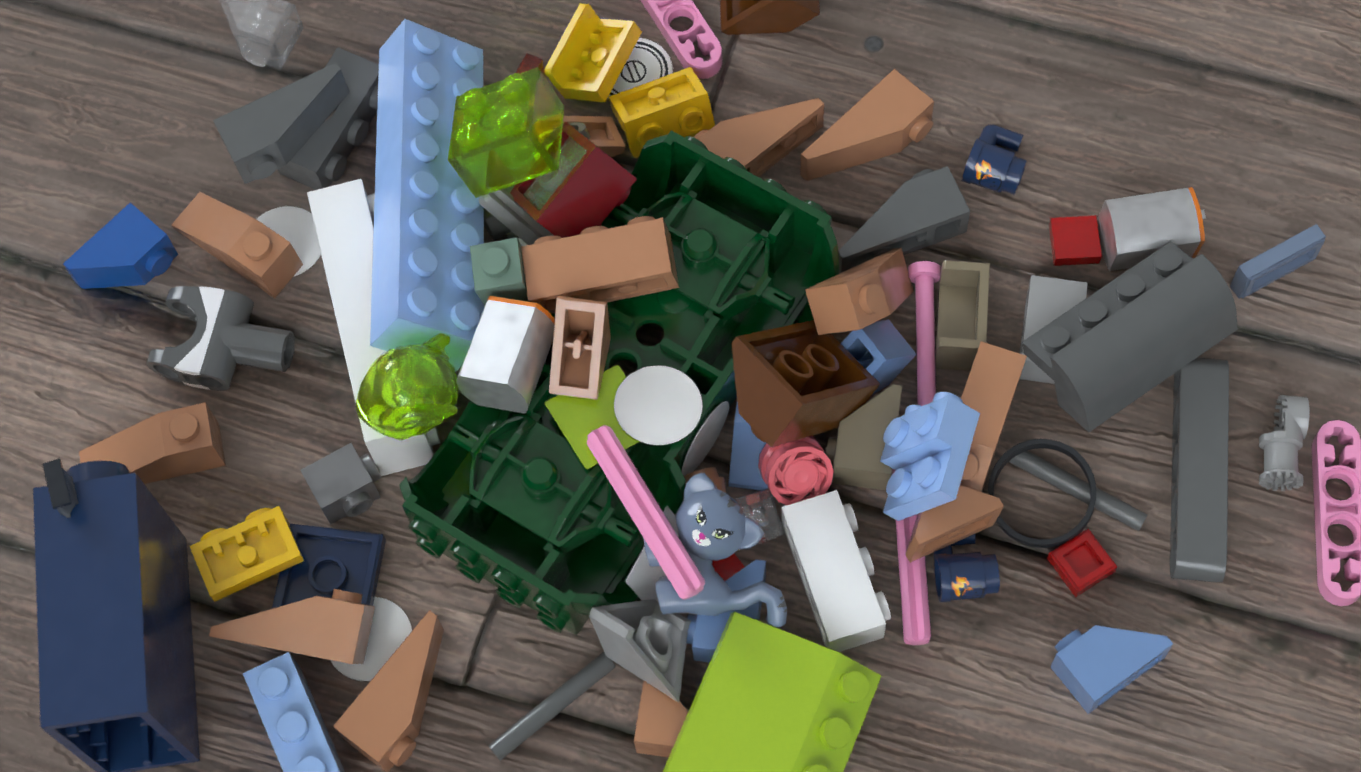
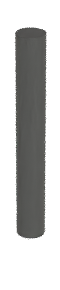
(1079, 489)
(551, 706)

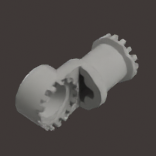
(1283, 444)

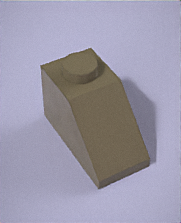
(860, 442)

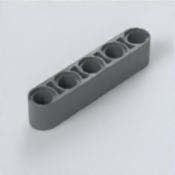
(1200, 471)

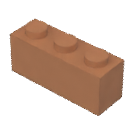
(601, 263)

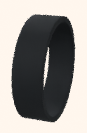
(1054, 445)

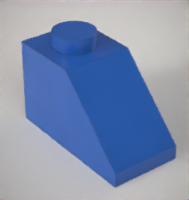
(122, 253)

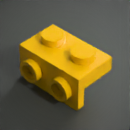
(591, 55)

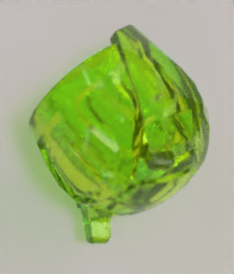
(409, 389)

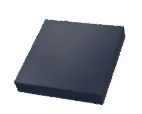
(331, 561)

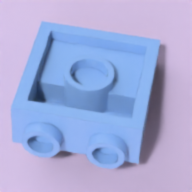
(928, 454)

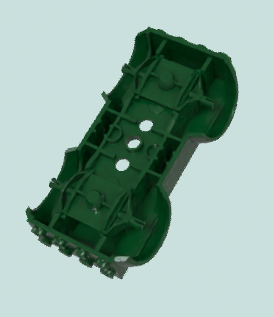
(507, 484)

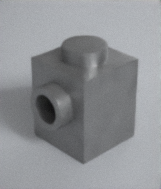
(343, 483)

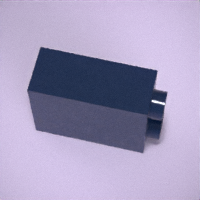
(114, 625)

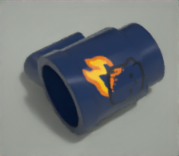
(994, 166)
(965, 573)

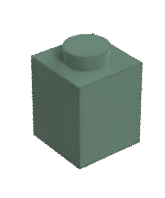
(499, 270)

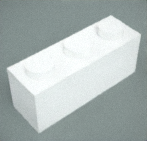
(835, 571)

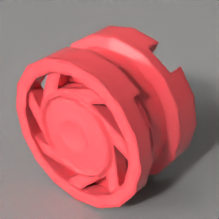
(796, 470)

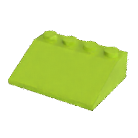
(773, 705)

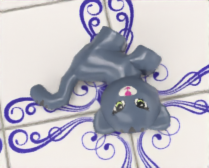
(713, 529)

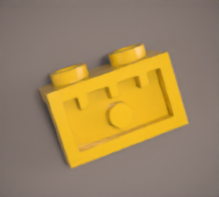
(663, 105)
(246, 552)

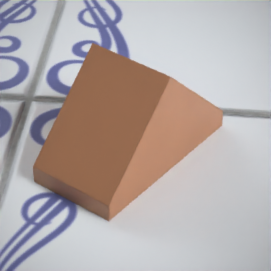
(579, 347)
(952, 522)
(658, 722)

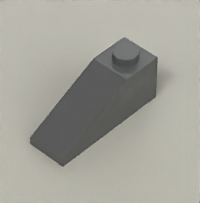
(276, 126)
(914, 217)

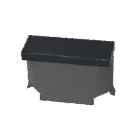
(60, 487)

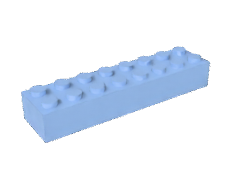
(421, 203)

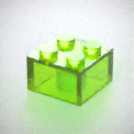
(506, 132)

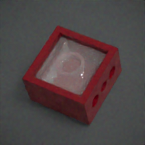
(578, 192)

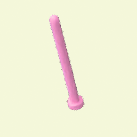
(924, 276)

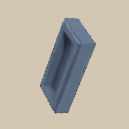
(1277, 262)

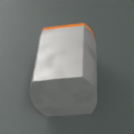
(1144, 223)
(506, 354)

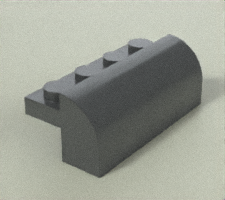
(1133, 333)

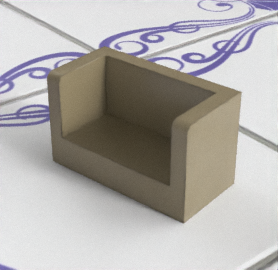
(961, 313)

